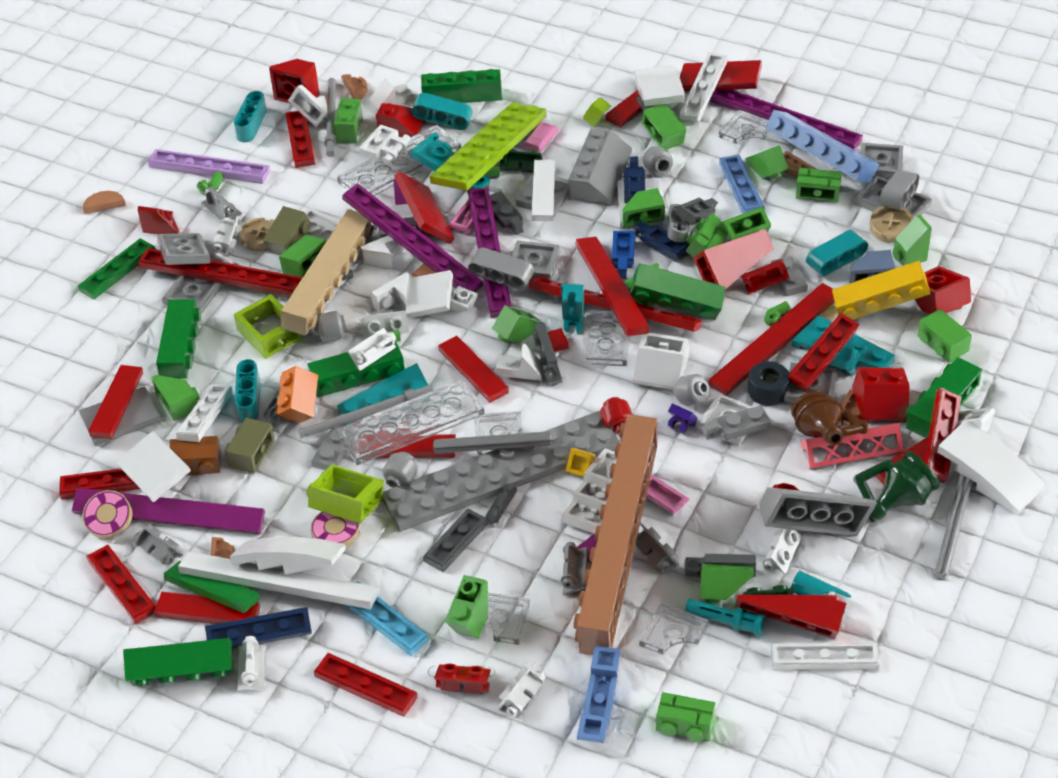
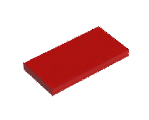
(734, 76)
(424, 207)

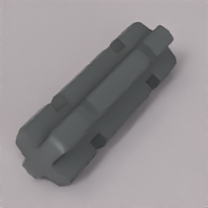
(501, 503)

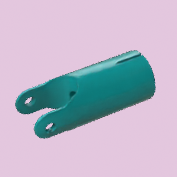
(809, 585)

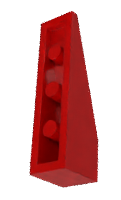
(809, 612)

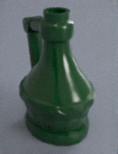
(906, 484)

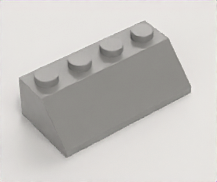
(599, 167)
(815, 511)

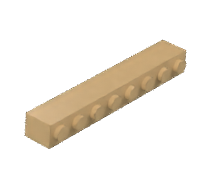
(326, 273)

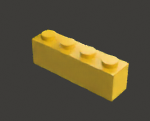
(881, 291)

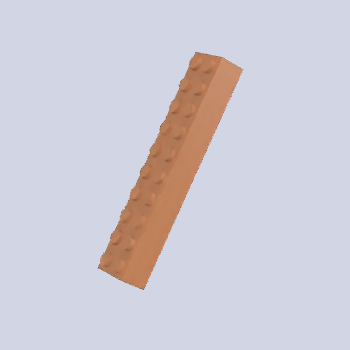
(616, 535)

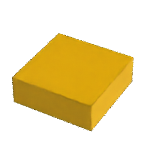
(579, 461)

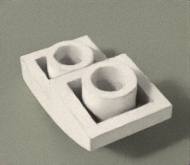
(462, 299)

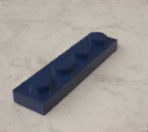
(264, 627)

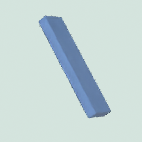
(740, 183)

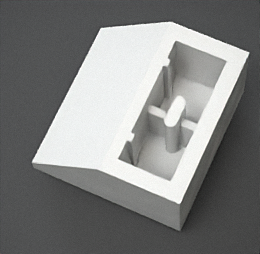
(661, 360)

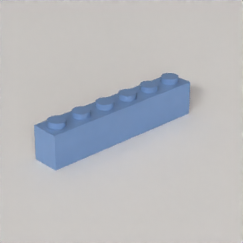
(822, 146)

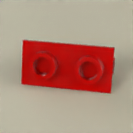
(765, 276)
(450, 677)

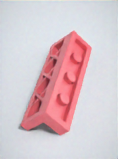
(877, 431)

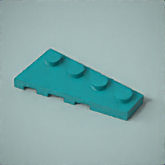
(435, 153)
(870, 356)
(391, 387)

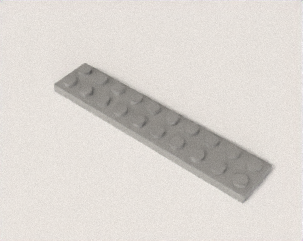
(488, 473)

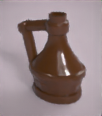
(820, 415)

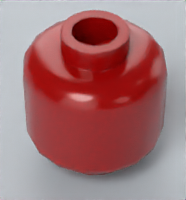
(614, 413)

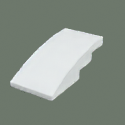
(659, 85)
(992, 466)
(590, 495)
(292, 553)

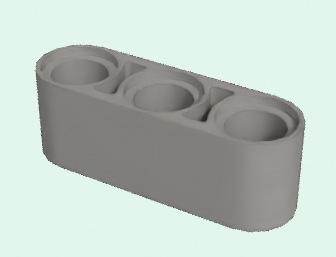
(899, 190)
(501, 268)

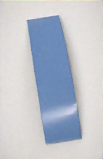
(600, 695)

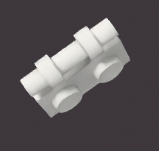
(379, 144)

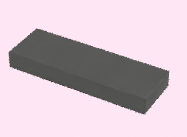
(455, 540)

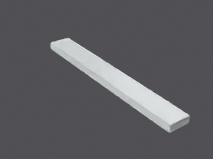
(275, 580)

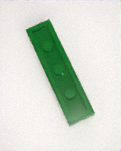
(114, 270)
(226, 593)

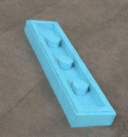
(393, 626)

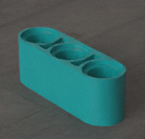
(442, 111)
(250, 116)
(837, 252)
(247, 390)

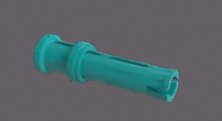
(736, 619)

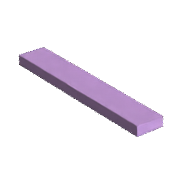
(208, 166)

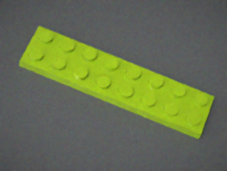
(488, 146)

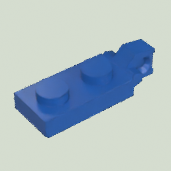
(623, 251)

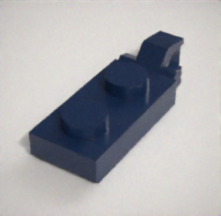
(633, 179)
(657, 238)

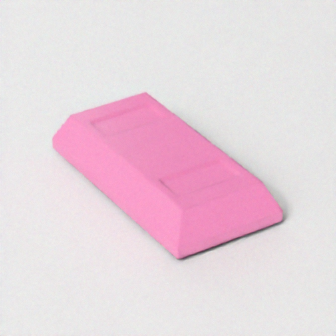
(540, 137)
(665, 496)

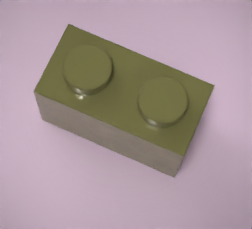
(286, 230)
(249, 445)

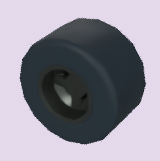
(768, 383)

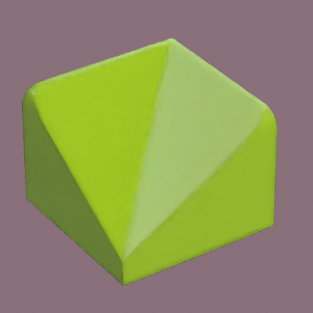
(596, 111)

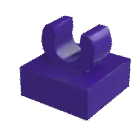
(681, 415)

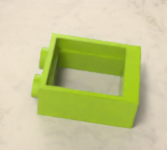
(268, 343)
(365, 488)

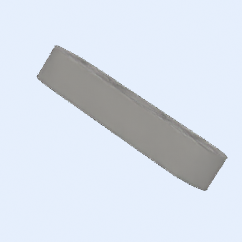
(676, 228)

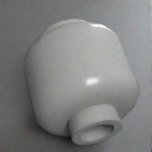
(657, 160)
(330, 326)
(691, 389)
(400, 469)

